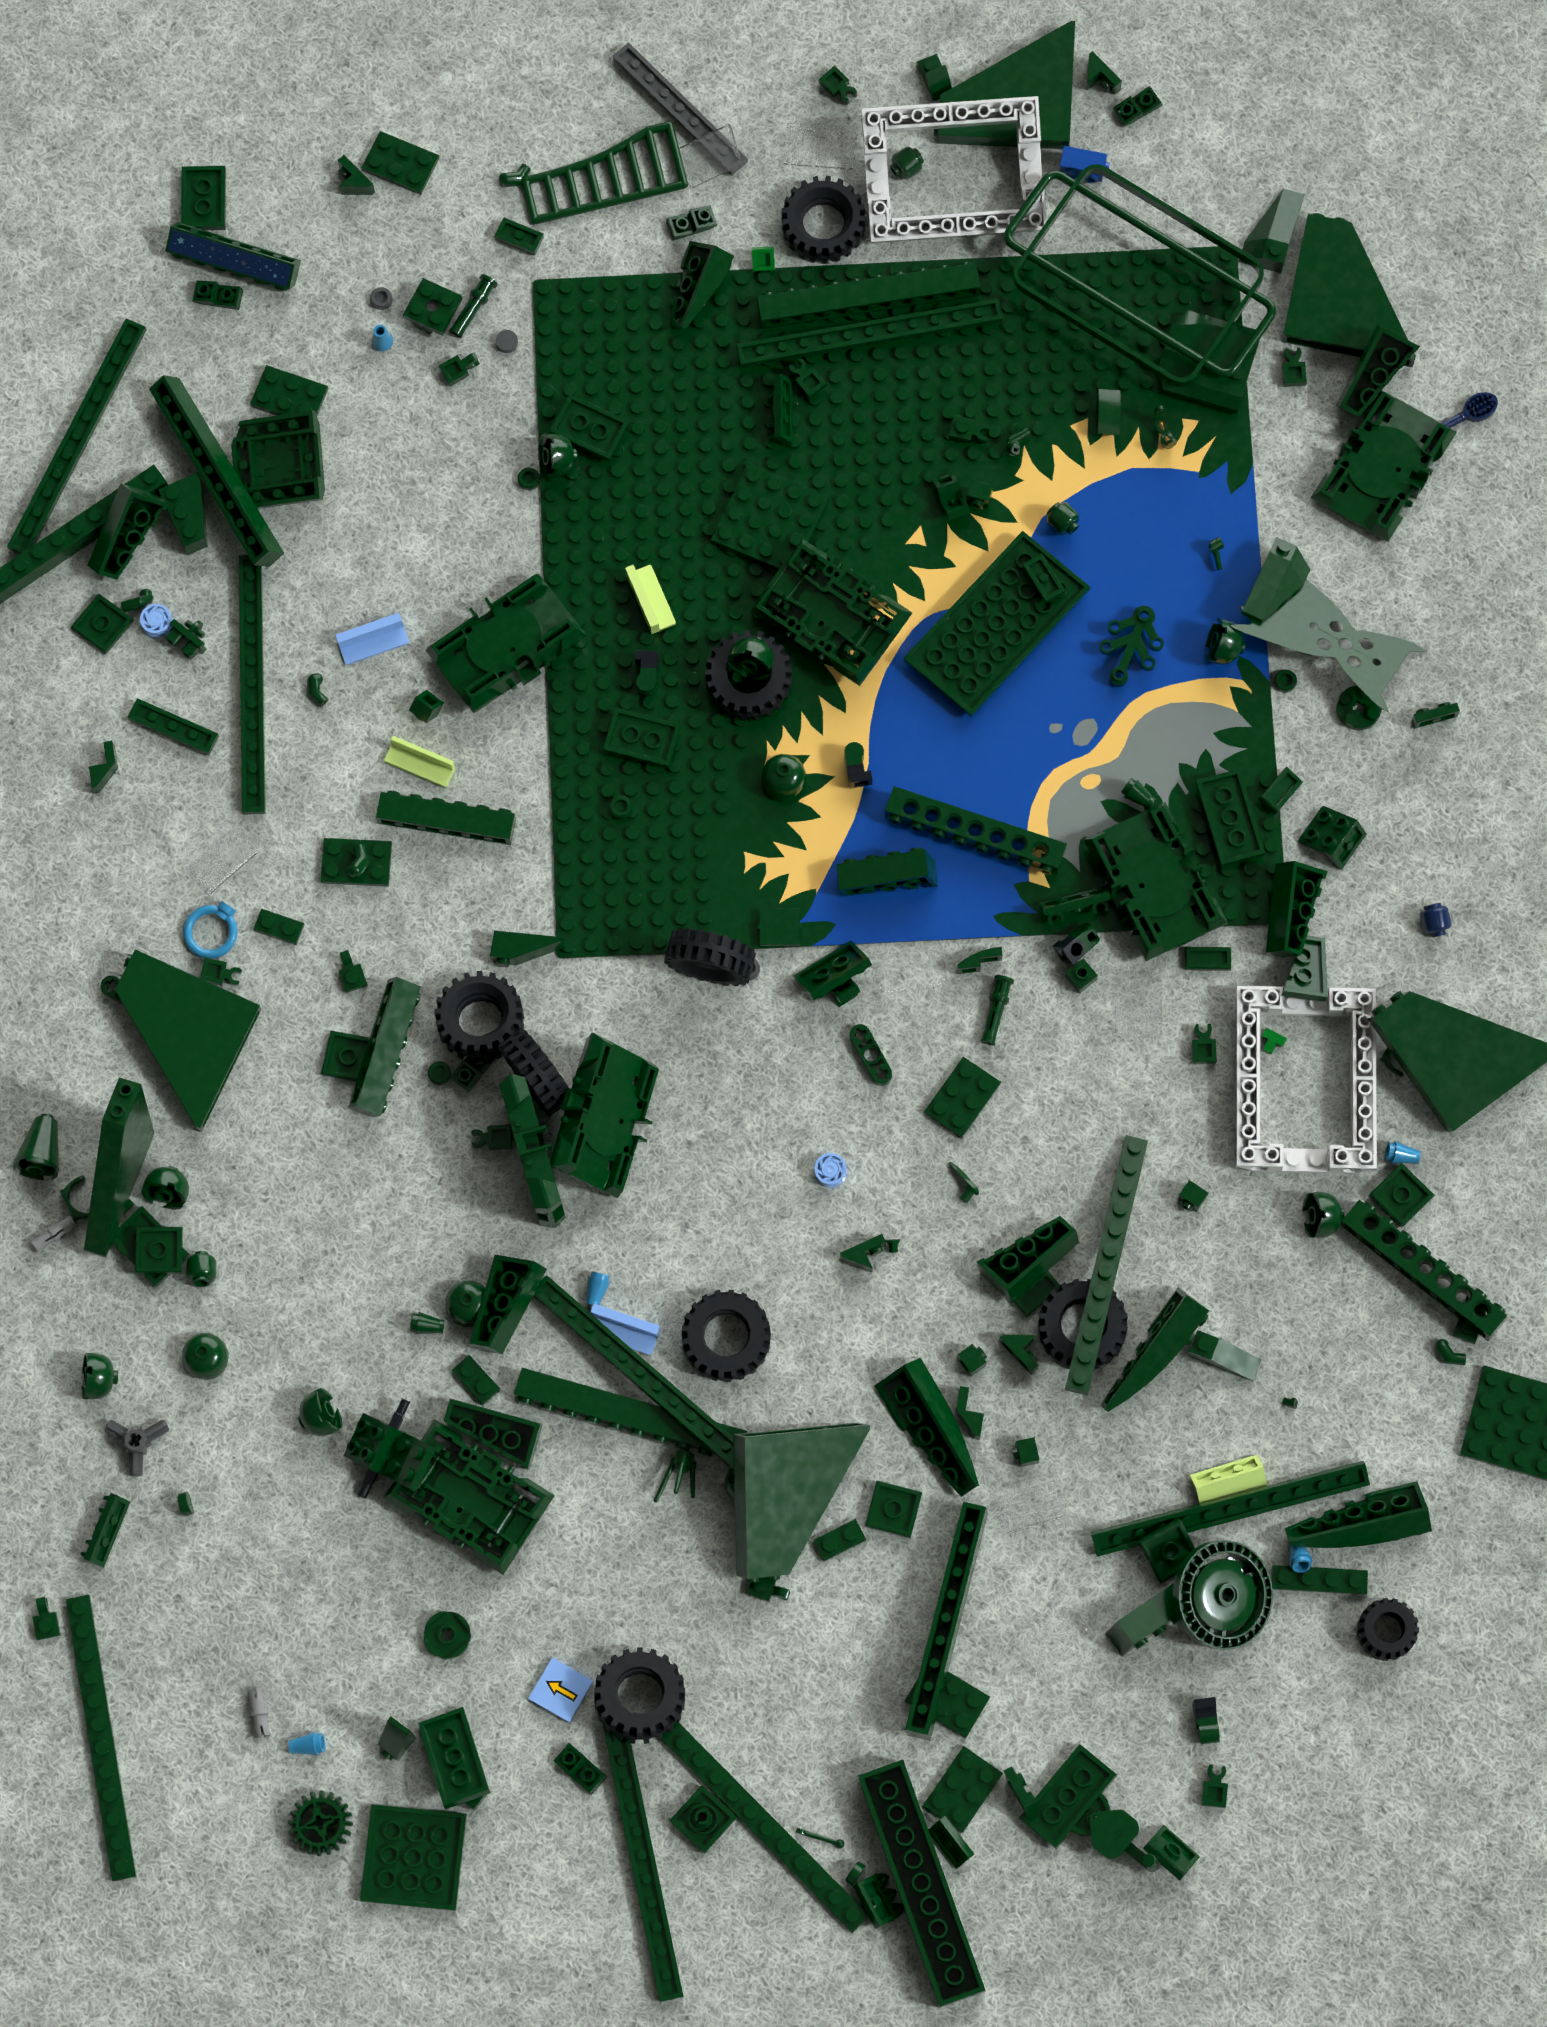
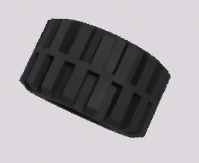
(1382, 1649)

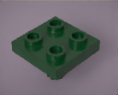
(703, 1819)

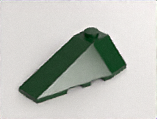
(1274, 232)
(703, 272)
(1279, 578)

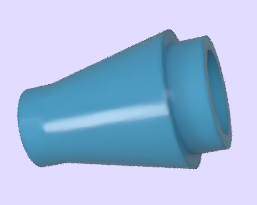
(381, 338)
(1400, 1153)
(596, 1287)
(1299, 1559)
(309, 1744)

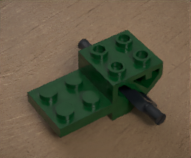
(388, 1451)

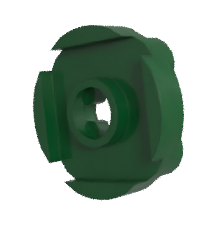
(1353, 718)
(448, 1621)

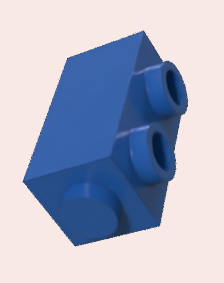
(1076, 160)

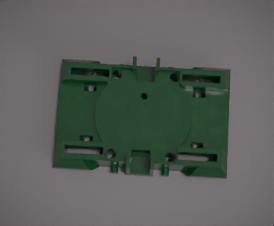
(1383, 465)
(839, 604)
(506, 643)
(1166, 880)
(602, 1115)
(532, 1150)
(480, 1491)

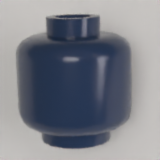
(1435, 919)

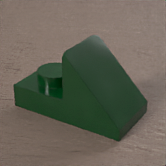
(1100, 71)
(934, 76)
(355, 181)
(845, 992)
(858, 1254)
(1016, 1346)

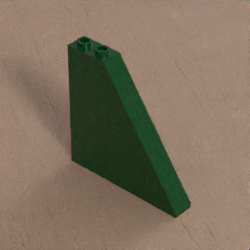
(1035, 70)
(1336, 292)
(188, 1027)
(1454, 1056)
(120, 1155)
(783, 1490)

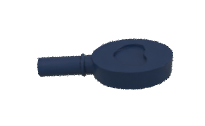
(1476, 409)

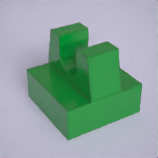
(763, 258)
(1273, 1040)

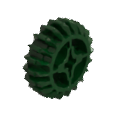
(323, 1833)

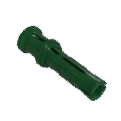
(477, 298)
(998, 1000)

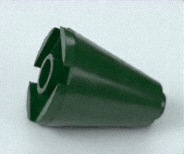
(39, 1150)

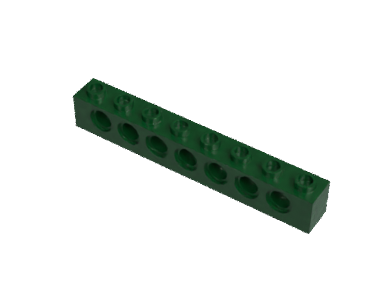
(968, 820)
(1484, 1326)

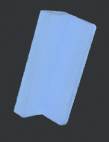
(372, 639)
(633, 1331)

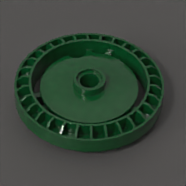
(1245, 1595)

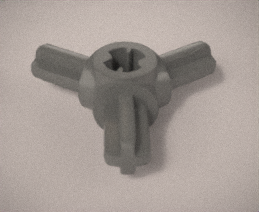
(127, 1436)

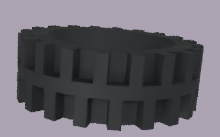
(816, 194)
(753, 703)
(710, 957)
(475, 990)
(531, 1062)
(1051, 1330)
(732, 1366)
(643, 1725)

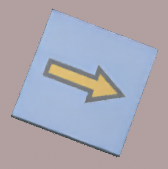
(560, 1690)

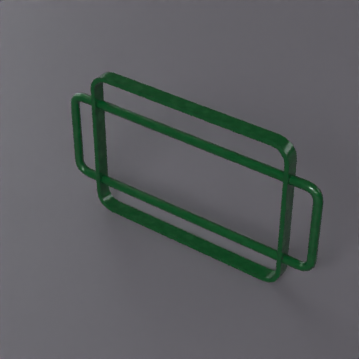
(1076, 185)

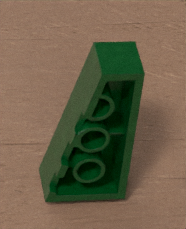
(1376, 367)
(125, 529)
(887, 872)
(1292, 907)
(1029, 1258)
(504, 1301)
(496, 1430)
(1144, 1622)

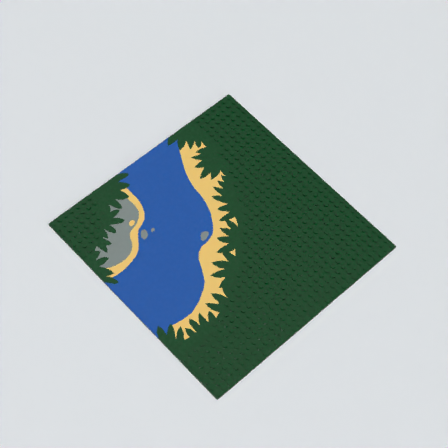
(1052, 738)

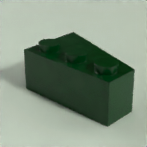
(187, 511)

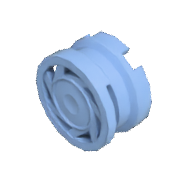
(156, 620)
(830, 1170)

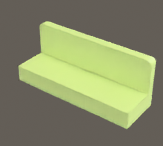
(650, 598)
(420, 762)
(1229, 1479)

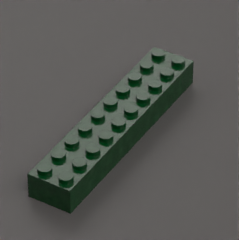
(921, 1884)

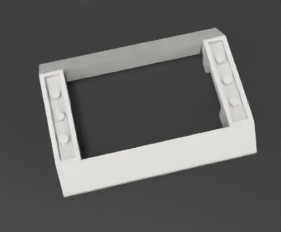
(877, 121)
(1341, 1002)

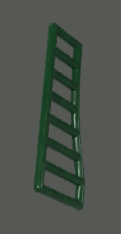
(608, 155)

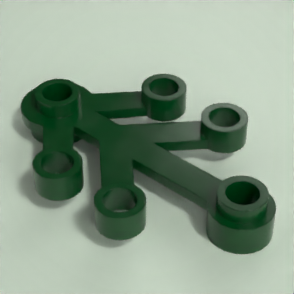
(1133, 642)

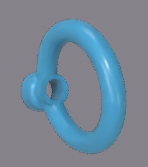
(223, 911)

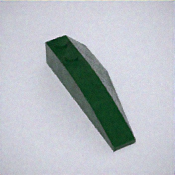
(1167, 1337)
(924, 1413)
(1379, 1519)

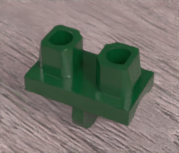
(179, 632)

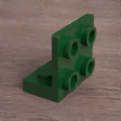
(1333, 835)

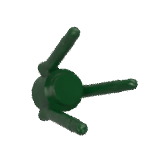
(683, 1463)

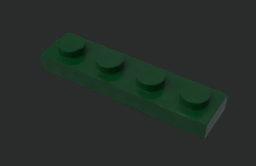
(173, 726)
(1320, 1580)

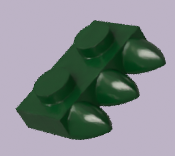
(877, 1900)

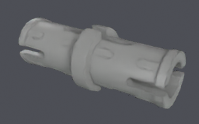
(53, 1233)
(259, 1712)

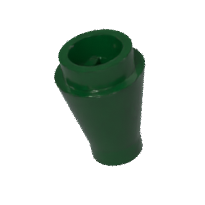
(1137, 793)
(426, 1324)

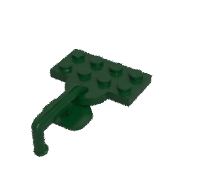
(1076, 1796)

